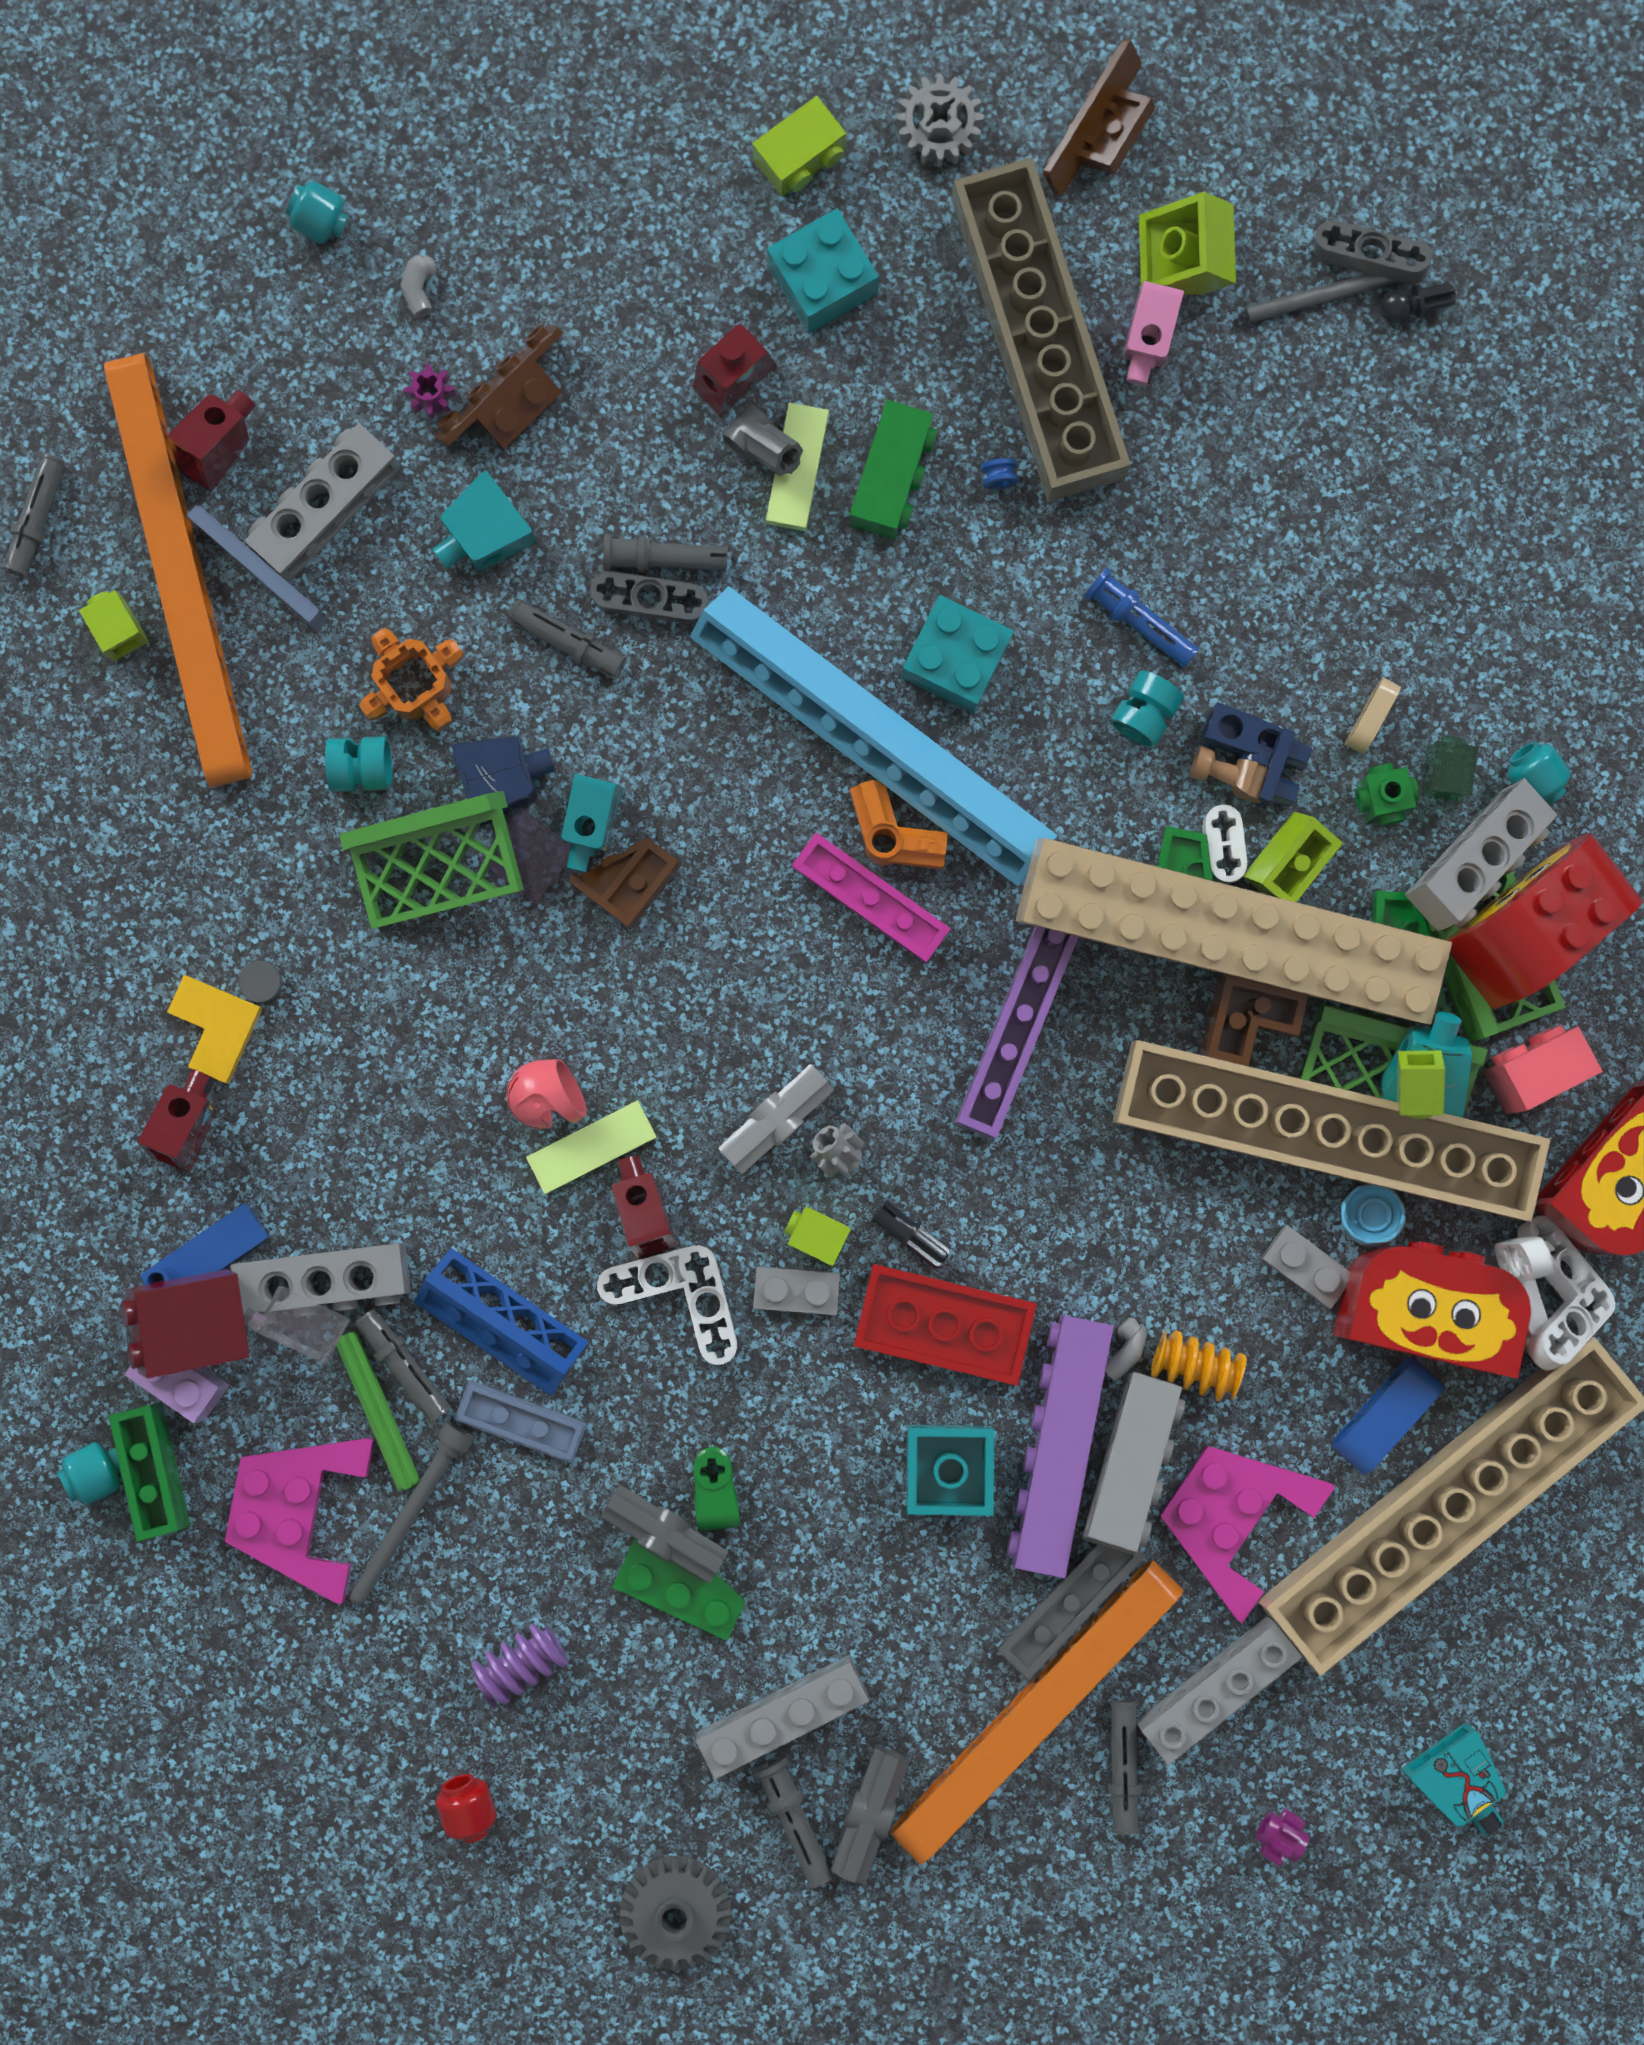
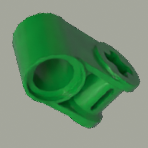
(715, 1497)

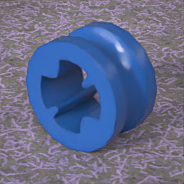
(1000, 473)

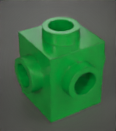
(1374, 802)

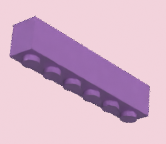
(1015, 1032)
(1061, 1445)

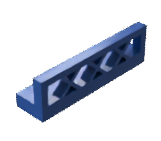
(495, 1327)

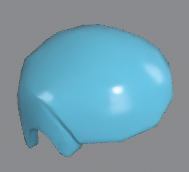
(1372, 1215)

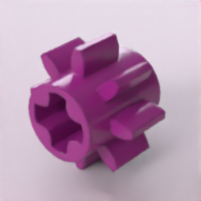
(432, 381)
(1282, 1837)

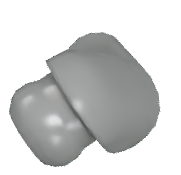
(412, 283)
(1131, 1350)

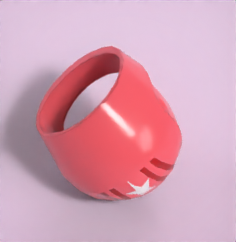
(541, 1088)

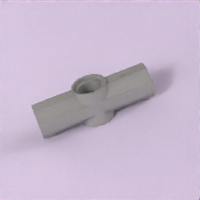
(776, 1119)

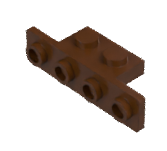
(1104, 125)
(510, 397)

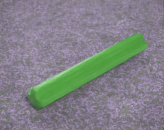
(377, 1411)

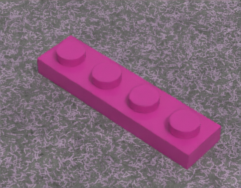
(870, 897)

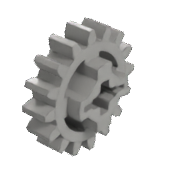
(938, 103)

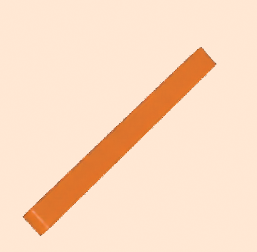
(178, 570)

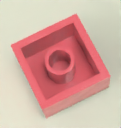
(1541, 1071)

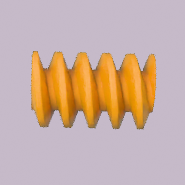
(1198, 1364)

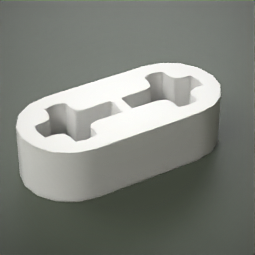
(1234, 843)

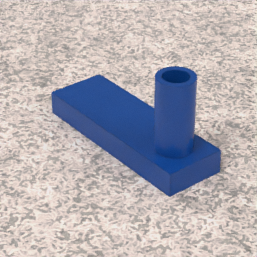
(213, 1248)

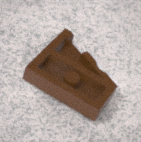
(628, 881)

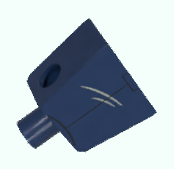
(501, 766)

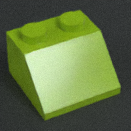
(1189, 244)

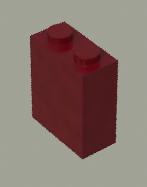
(185, 1323)

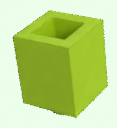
(113, 624)
(1420, 1084)
(817, 1235)

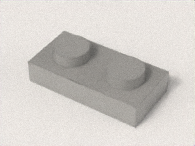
(1307, 1266)
(796, 1290)

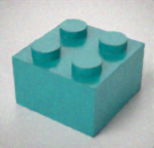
(822, 270)
(956, 654)
(950, 1470)

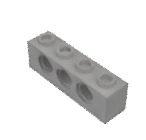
(320, 525)
(1438, 891)
(385, 1261)
(1218, 1689)

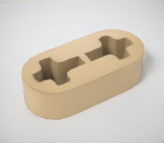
(1373, 715)

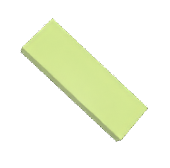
(793, 492)
(591, 1147)

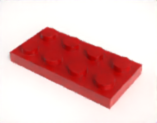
(945, 1324)

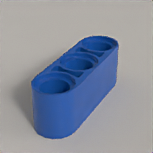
(1387, 1415)

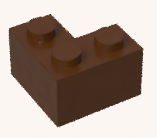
(1242, 1009)

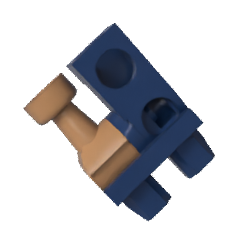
(1261, 752)

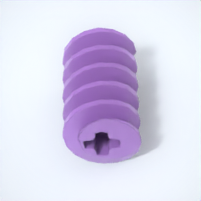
(519, 1665)

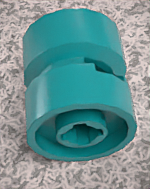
(1149, 705)
(358, 764)

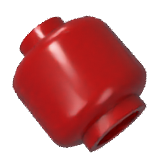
(466, 1808)

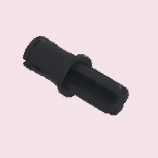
(911, 1235)

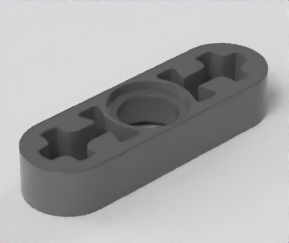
(1363, 237)
(618, 602)

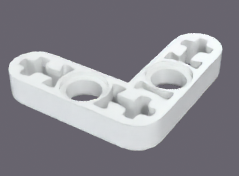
(1527, 1260)
(679, 1278)
(1577, 1294)

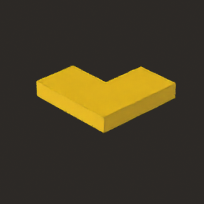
(226, 1023)

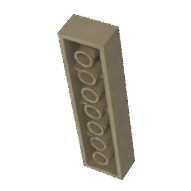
(1040, 329)

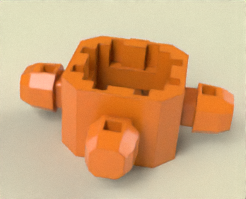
(394, 656)

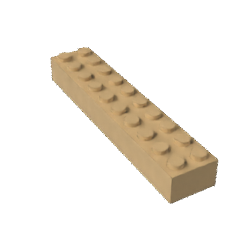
(1233, 931)
(1330, 1131)
(1451, 1505)

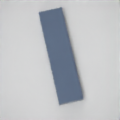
(257, 567)

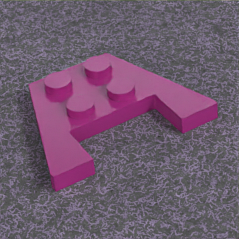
(278, 1507)
(1220, 1507)

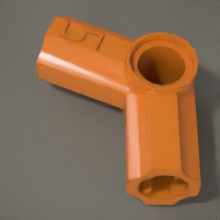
(877, 818)

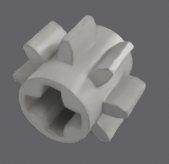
(837, 1149)

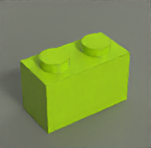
(800, 147)
(1293, 858)

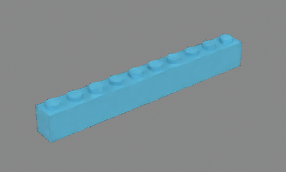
(870, 734)

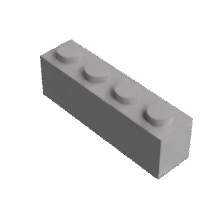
(1133, 1463)
(782, 1716)

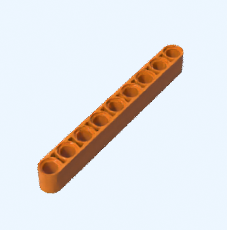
(1035, 1711)

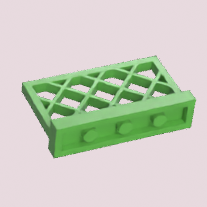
(425, 824)
(1471, 1007)
(1369, 1031)

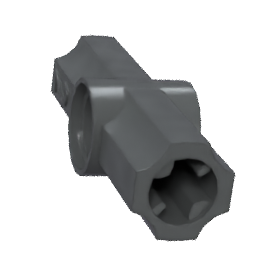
(664, 1534)
(869, 1815)

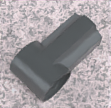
(758, 438)

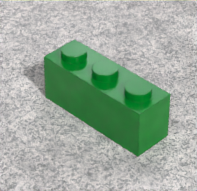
(893, 470)
(149, 1471)

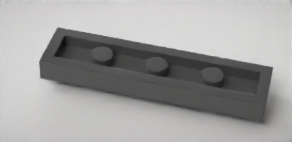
(1067, 1607)

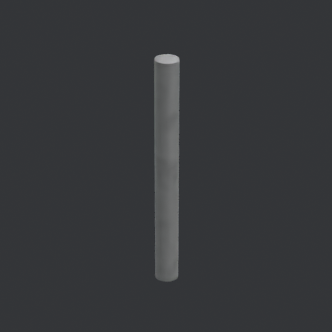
(1315, 296)

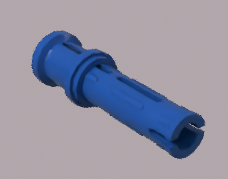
(1180, 652)

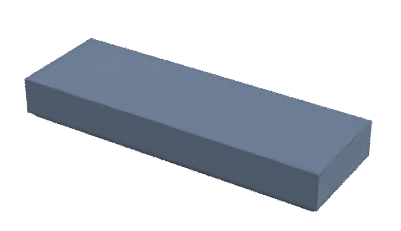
(520, 1421)

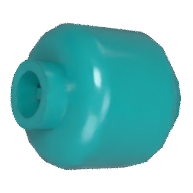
(316, 212)
(1541, 768)
(90, 1473)

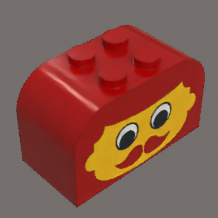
(1544, 922)
(1601, 1186)
(1436, 1307)

